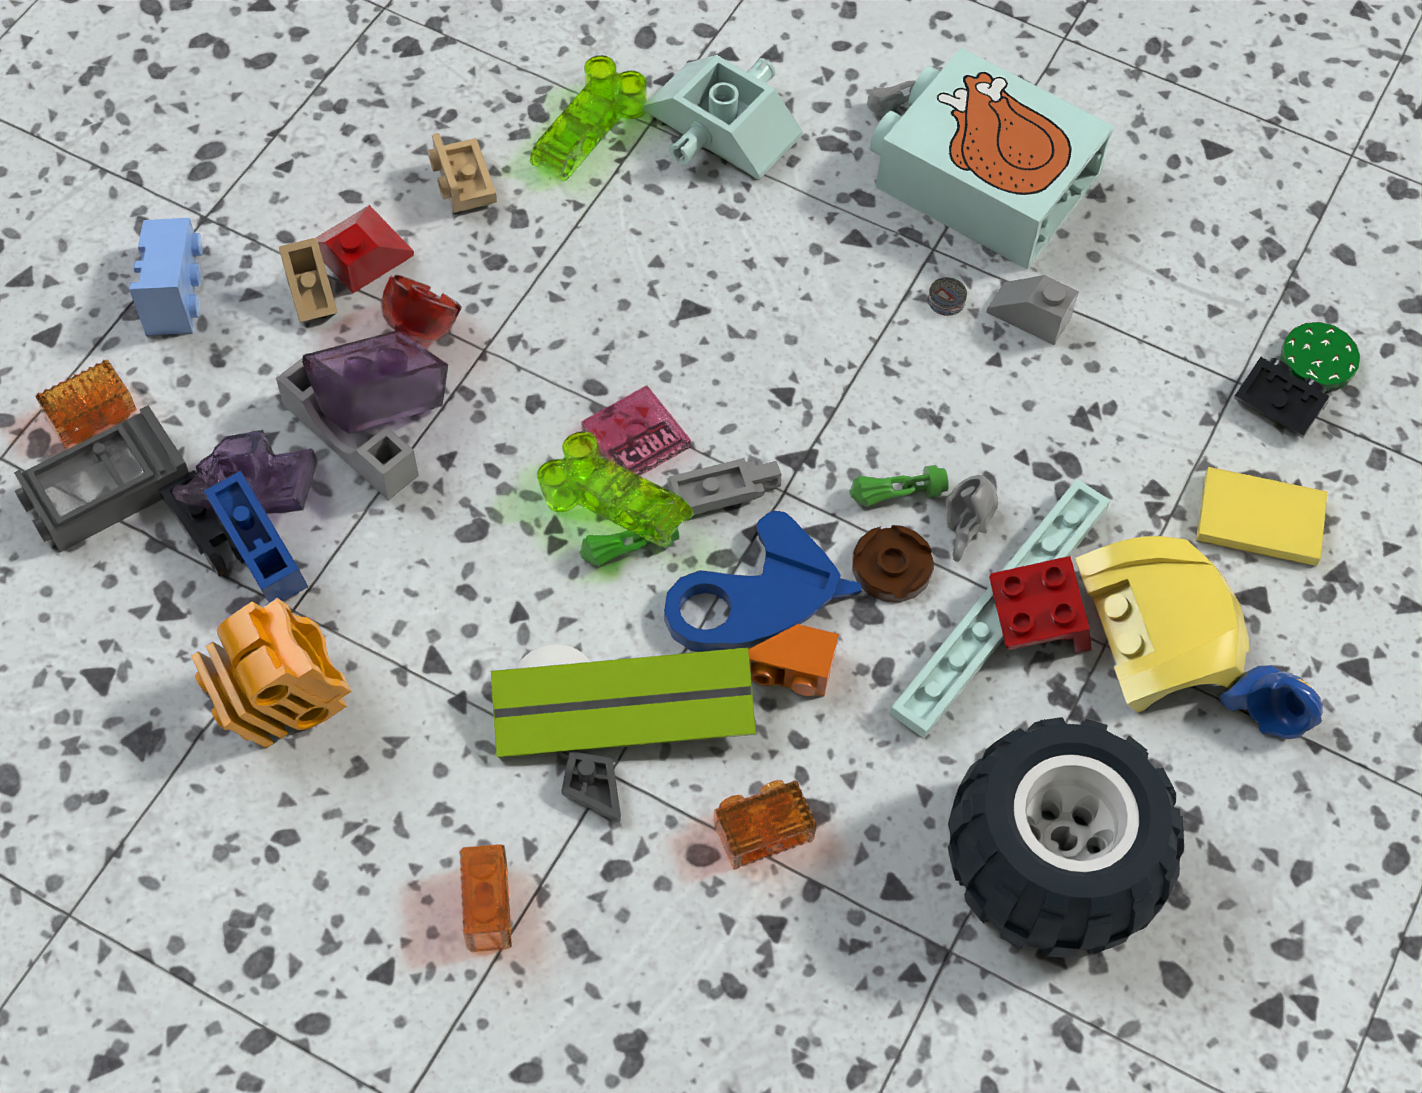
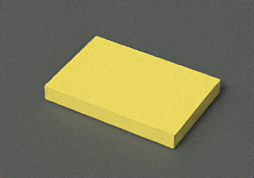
(1262, 516)

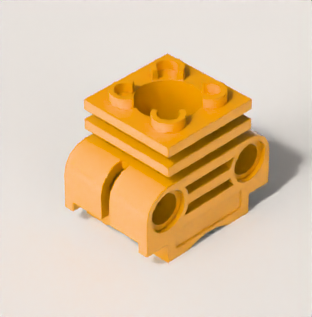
(270, 673)

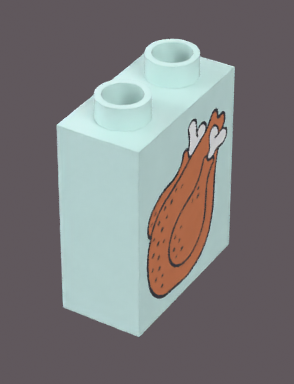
(990, 155)

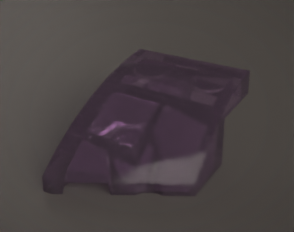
(277, 480)

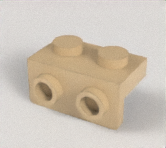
(462, 173)

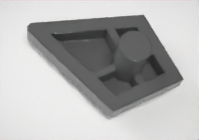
(592, 783)

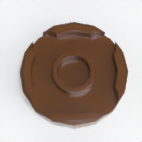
(892, 563)

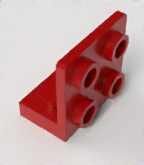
(1041, 605)

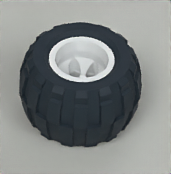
(1013, 856)

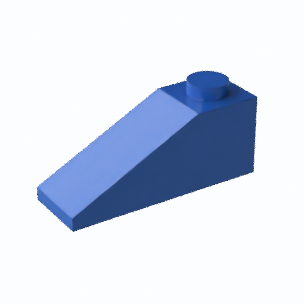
(256, 538)

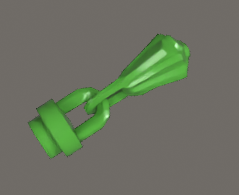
(871, 490)
(602, 548)

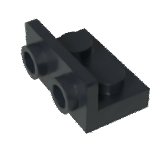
(1283, 396)

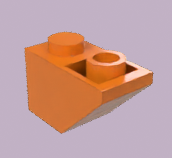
(795, 659)

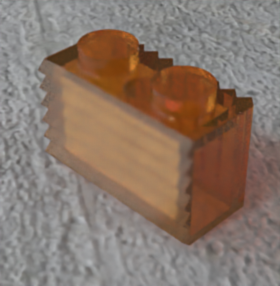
(86, 403)
(764, 823)
(485, 898)

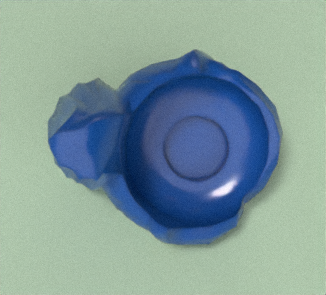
(1276, 701)

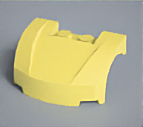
(1165, 617)

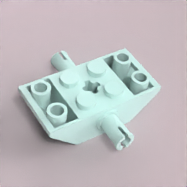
(727, 114)

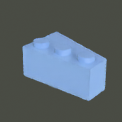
(167, 276)

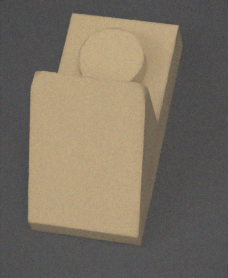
(307, 279)

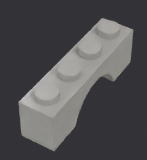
(373, 453)

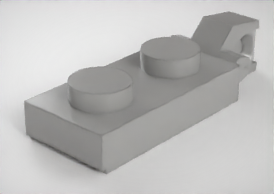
(725, 484)

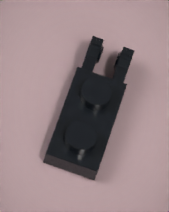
(200, 525)

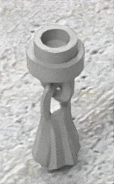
(888, 99)

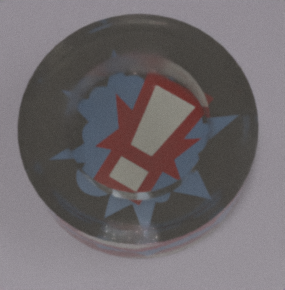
(947, 296)

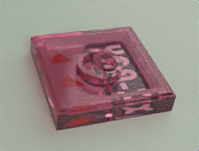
(637, 432)

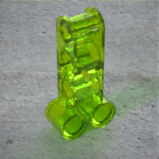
(590, 116)
(610, 491)

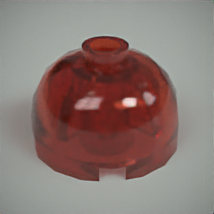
(416, 310)

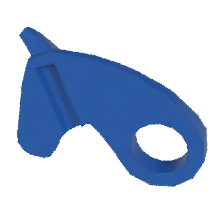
(791, 589)

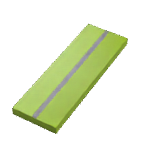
(622, 702)

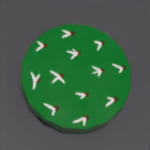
(1321, 354)

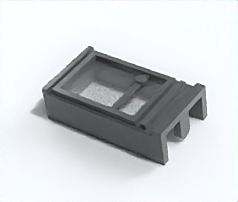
(100, 480)

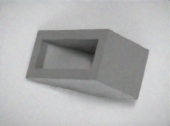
(1035, 306)

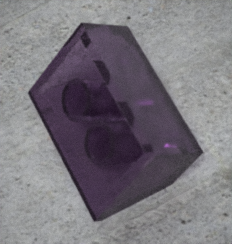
(375, 381)

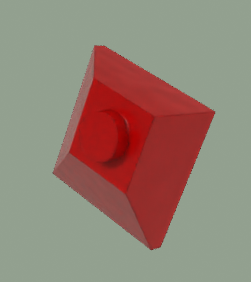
(362, 249)

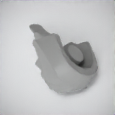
(972, 507)

